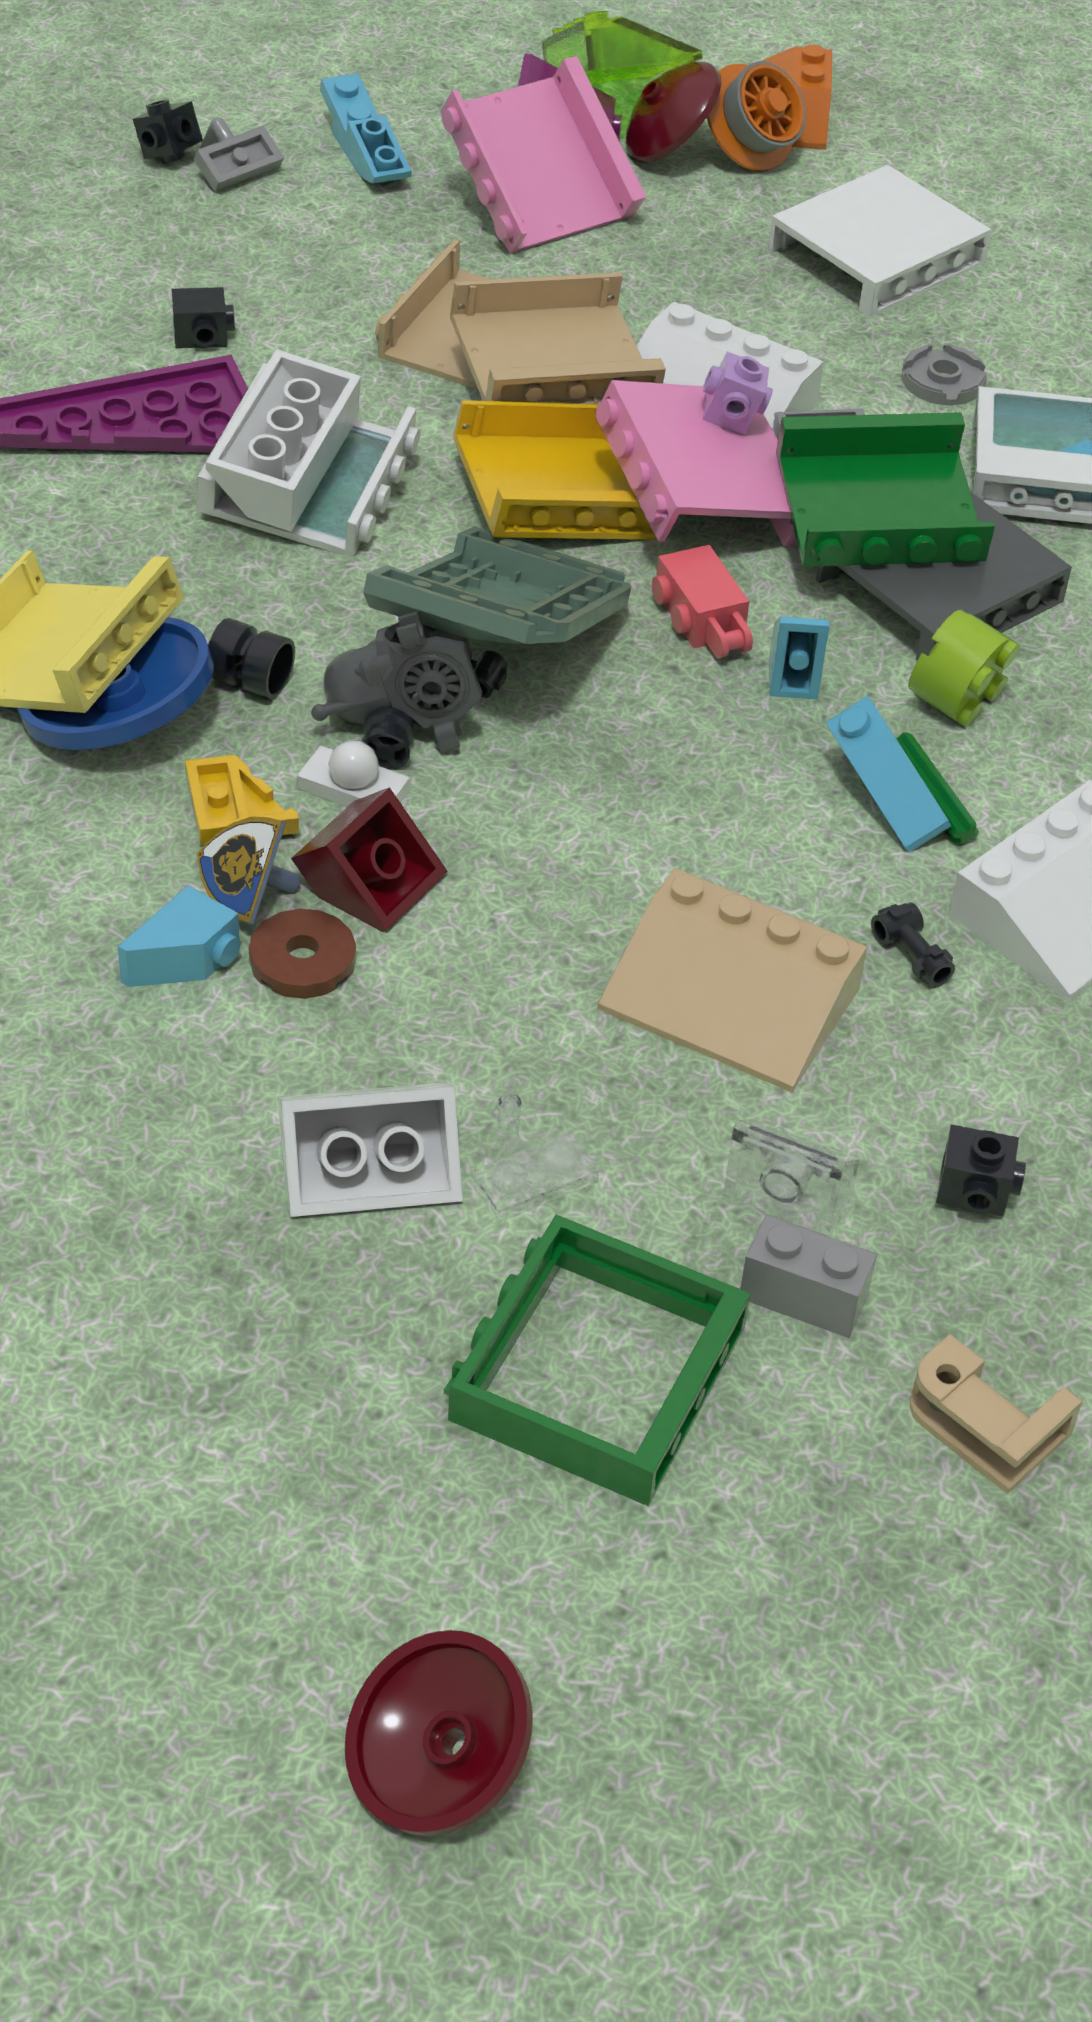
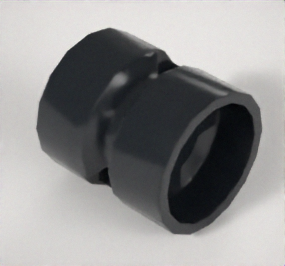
(251, 659)

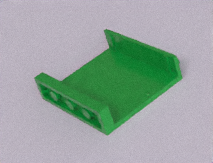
(879, 490)

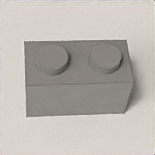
(808, 1275)

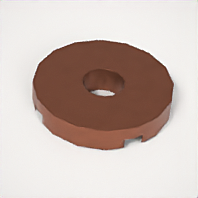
(299, 929)

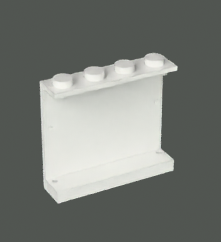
(886, 236)

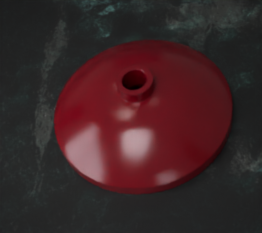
(671, 110)
(413, 1716)

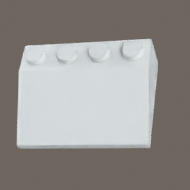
(695, 342)
(1036, 895)

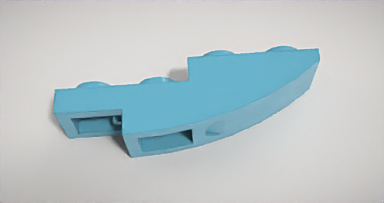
(361, 132)

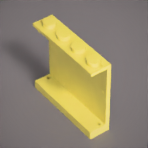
(74, 639)

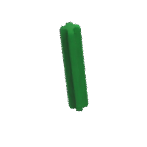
(962, 823)

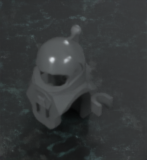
(405, 670)

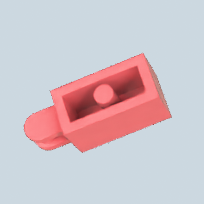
(703, 600)

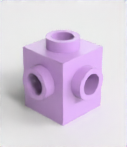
(736, 392)

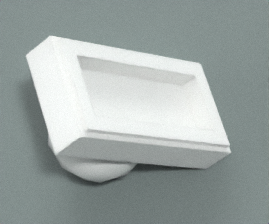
(349, 774)

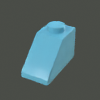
(797, 657)
(181, 942)

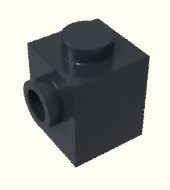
(201, 317)

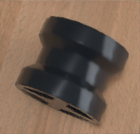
(390, 736)

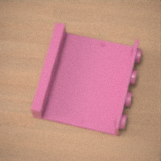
(544, 158)
(688, 463)

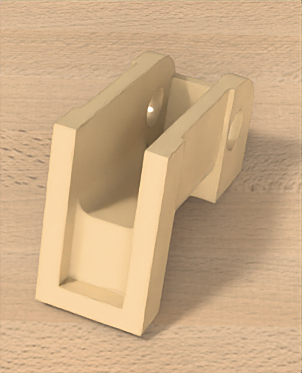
(983, 1423)

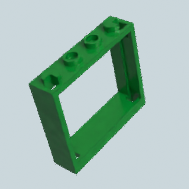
(632, 1272)

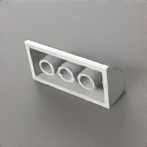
(285, 437)

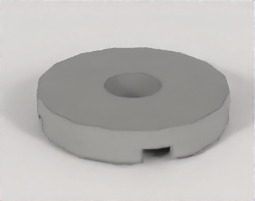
(923, 377)

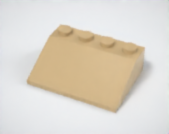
(734, 979)

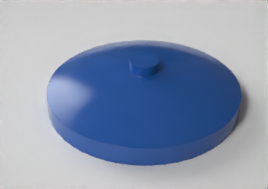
(146, 694)

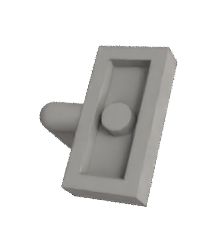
(232, 158)

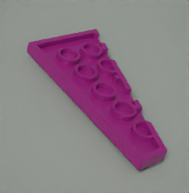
(141, 411)

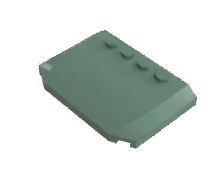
(501, 591)

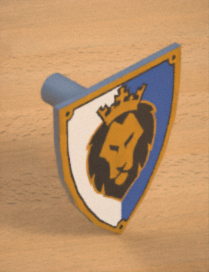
(240, 865)

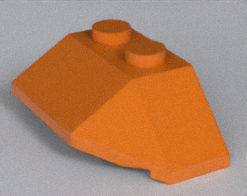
(812, 73)

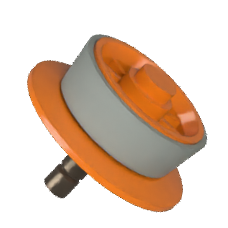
(757, 115)

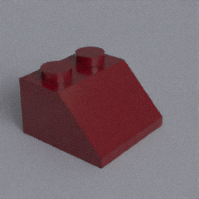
(371, 861)

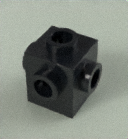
(167, 130)
(979, 1170)

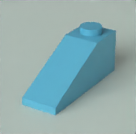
(888, 774)

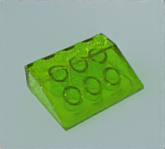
(616, 48)

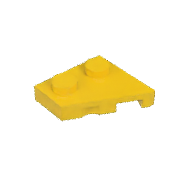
(227, 792)

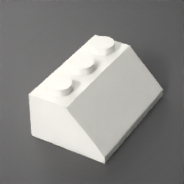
(370, 1149)

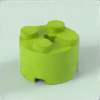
(963, 667)

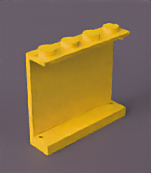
(546, 472)

